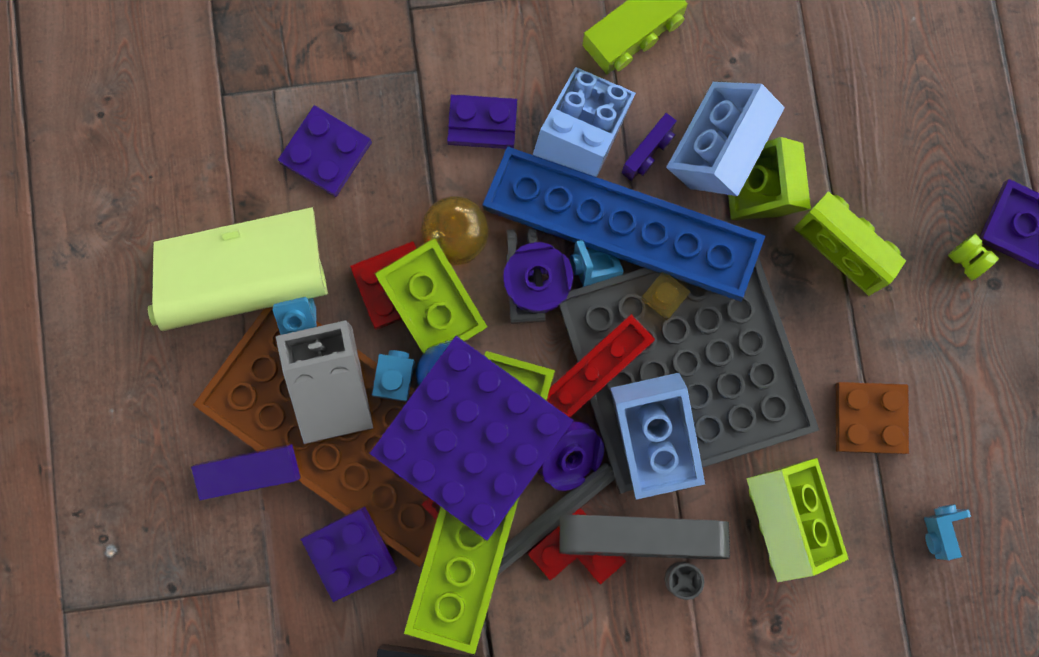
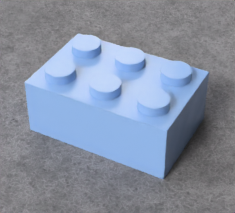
(725, 137)

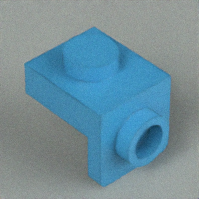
(593, 265)
(295, 315)
(393, 376)
(941, 534)

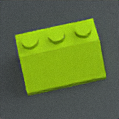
(851, 244)
(797, 520)

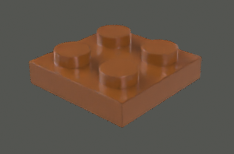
(872, 418)

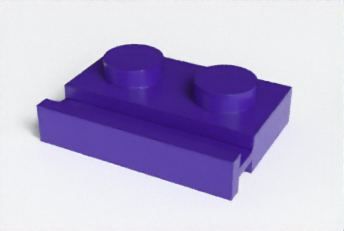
(482, 121)

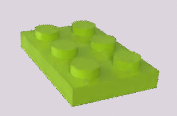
(430, 297)

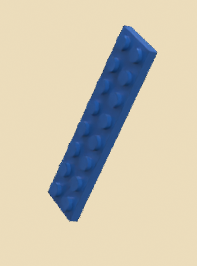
(624, 223)

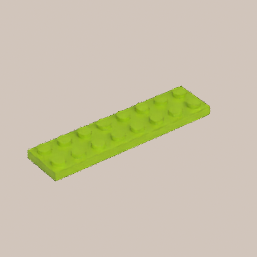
(461, 563)

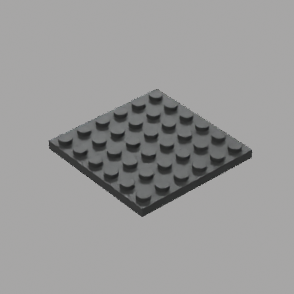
(727, 351)

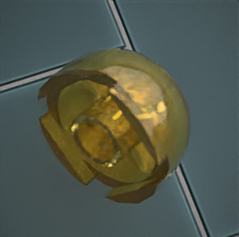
(457, 227)

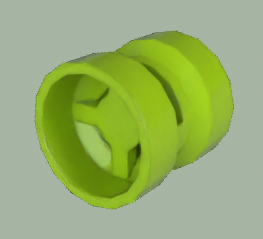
(970, 249)

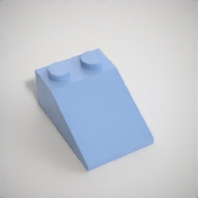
(658, 435)

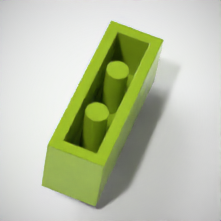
(631, 28)

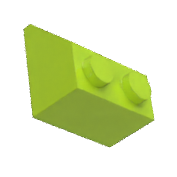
(775, 183)

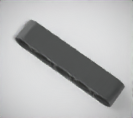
(644, 537)

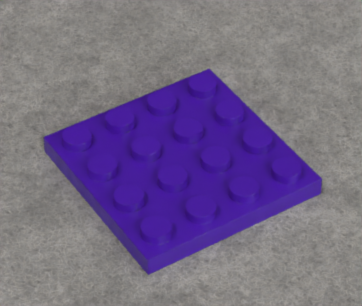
(471, 437)

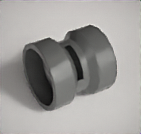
(688, 584)

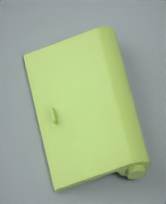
(235, 269)

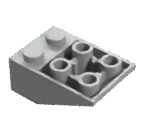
(325, 381)

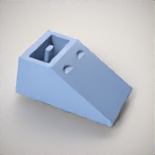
(583, 122)

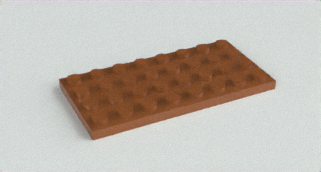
(255, 405)

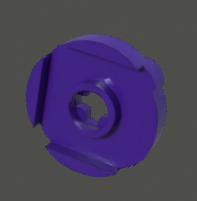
(550, 262)
(588, 455)

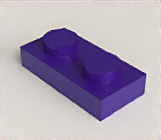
(642, 158)

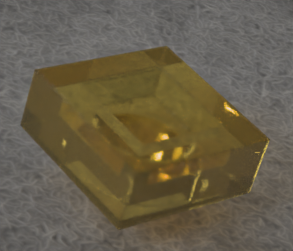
(665, 295)

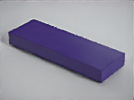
(246, 472)

